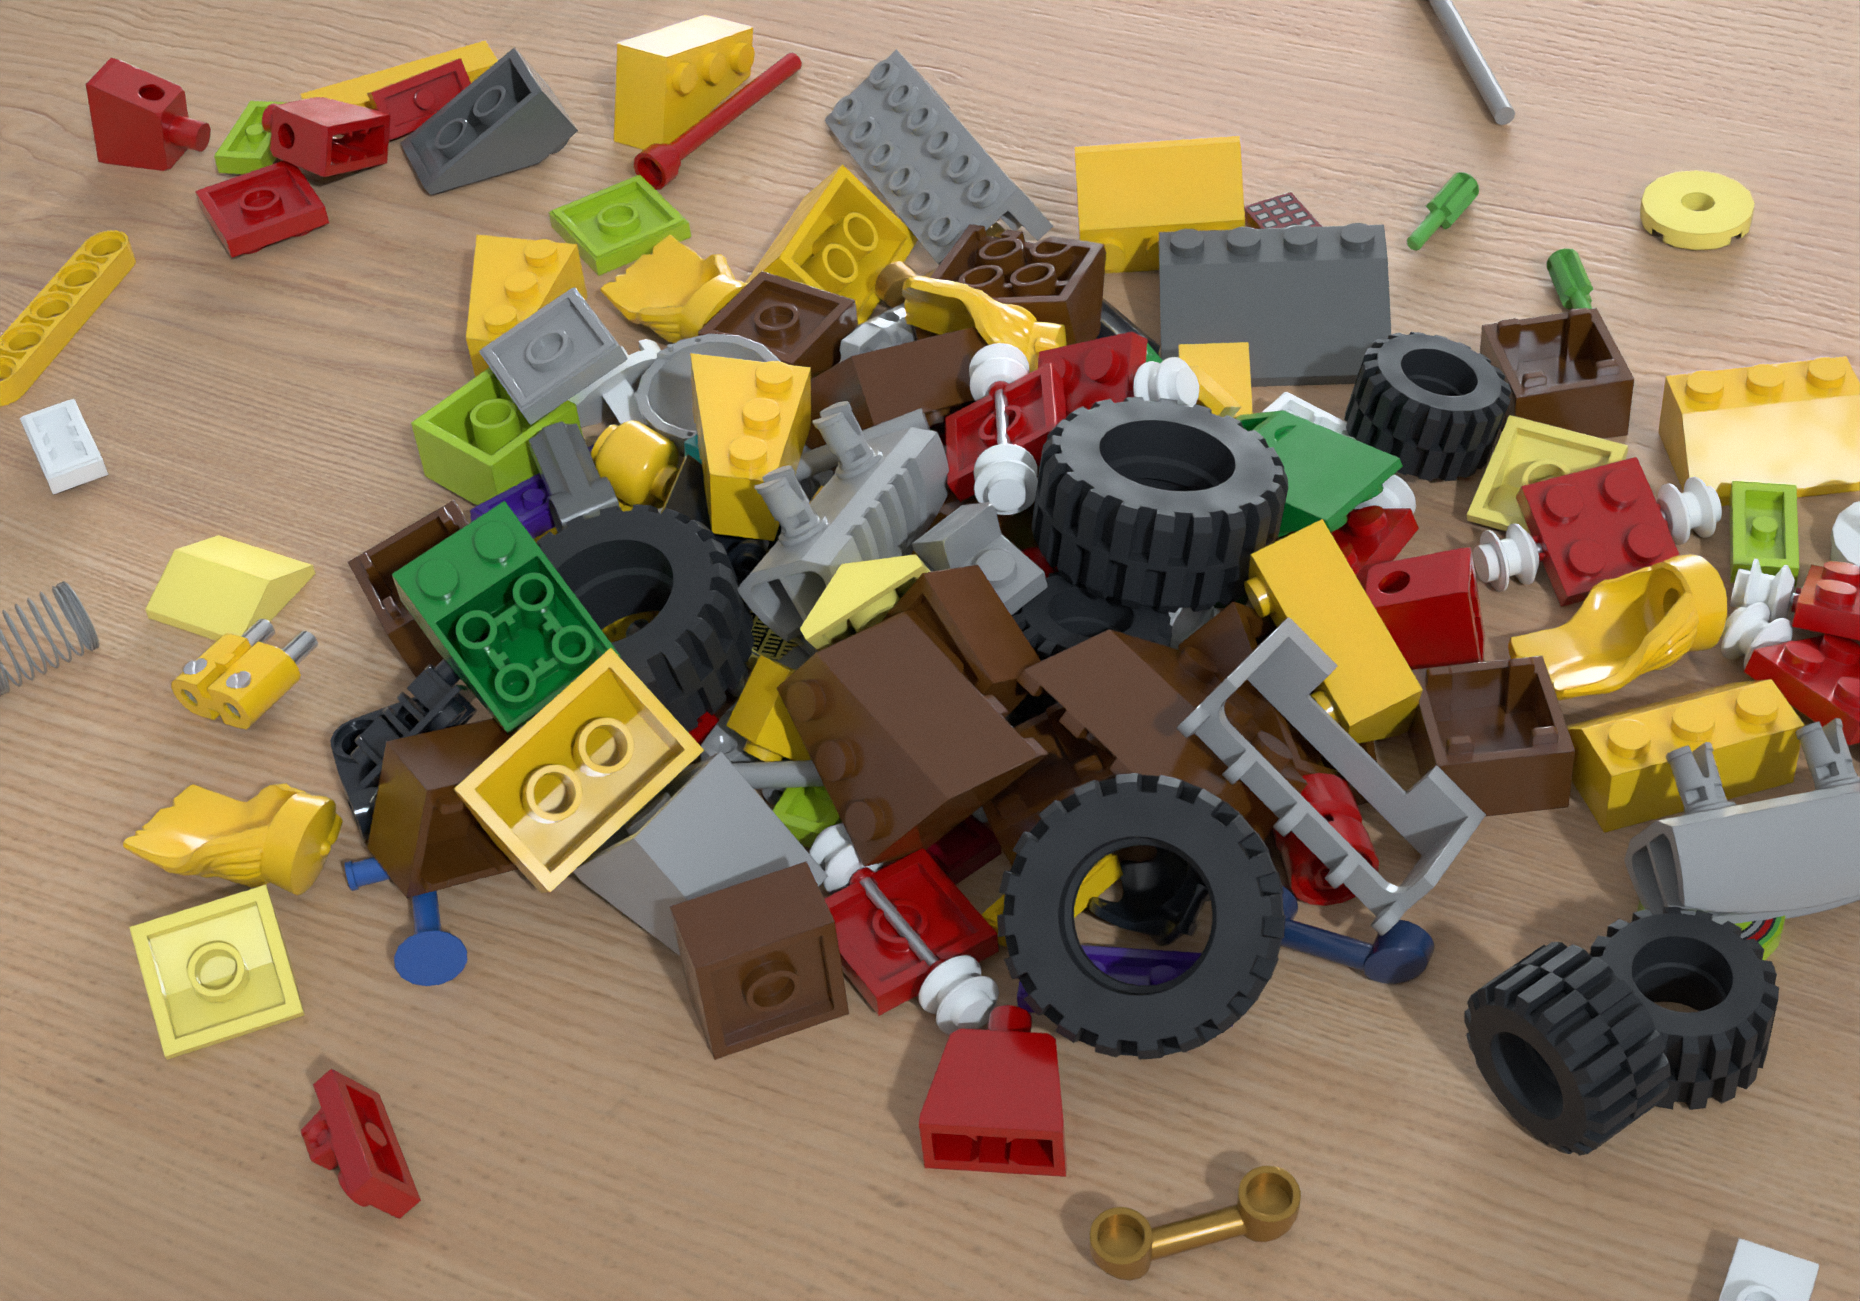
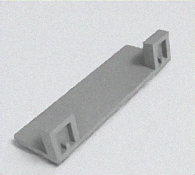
(927, 159)

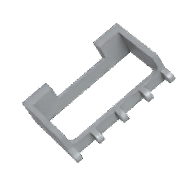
(1430, 815)

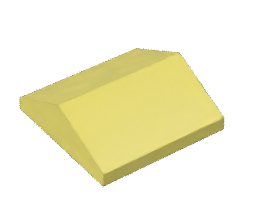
(1532, 454)
(225, 587)
(859, 598)
(217, 971)

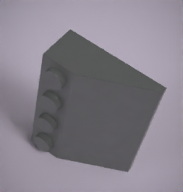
(1294, 293)

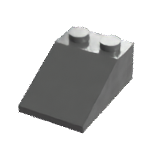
(490, 128)

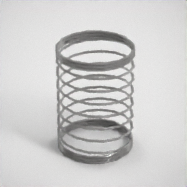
(68, 603)

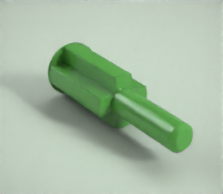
(1445, 208)
(1570, 279)

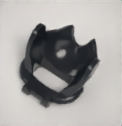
(1158, 898)

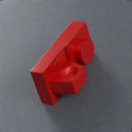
(419, 96)
(359, 1138)

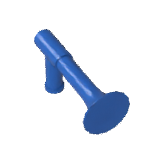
(428, 955)

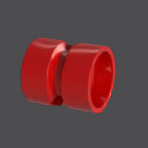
(1304, 870)

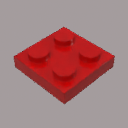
(262, 208)

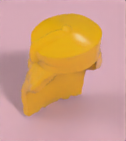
(673, 290)
(954, 306)
(1631, 627)
(270, 839)

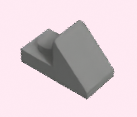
(974, 538)

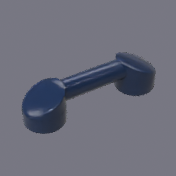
(1391, 959)

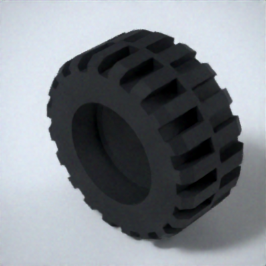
(1157, 503)
(667, 565)
(1043, 934)

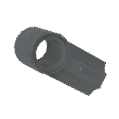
(570, 474)

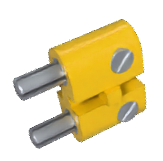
(242, 675)

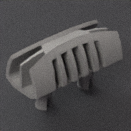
(869, 510)
(1758, 856)

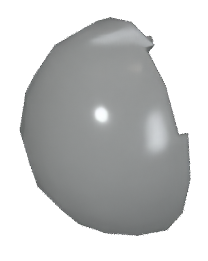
(666, 387)

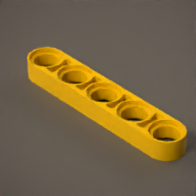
(70, 302)

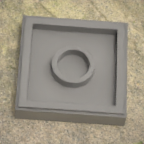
(553, 355)

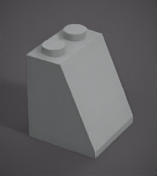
(689, 842)

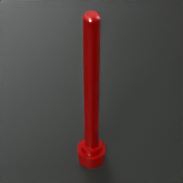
(661, 162)

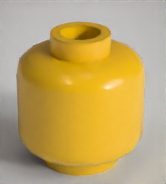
(636, 462)

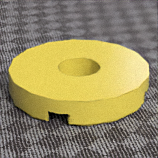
(1721, 206)

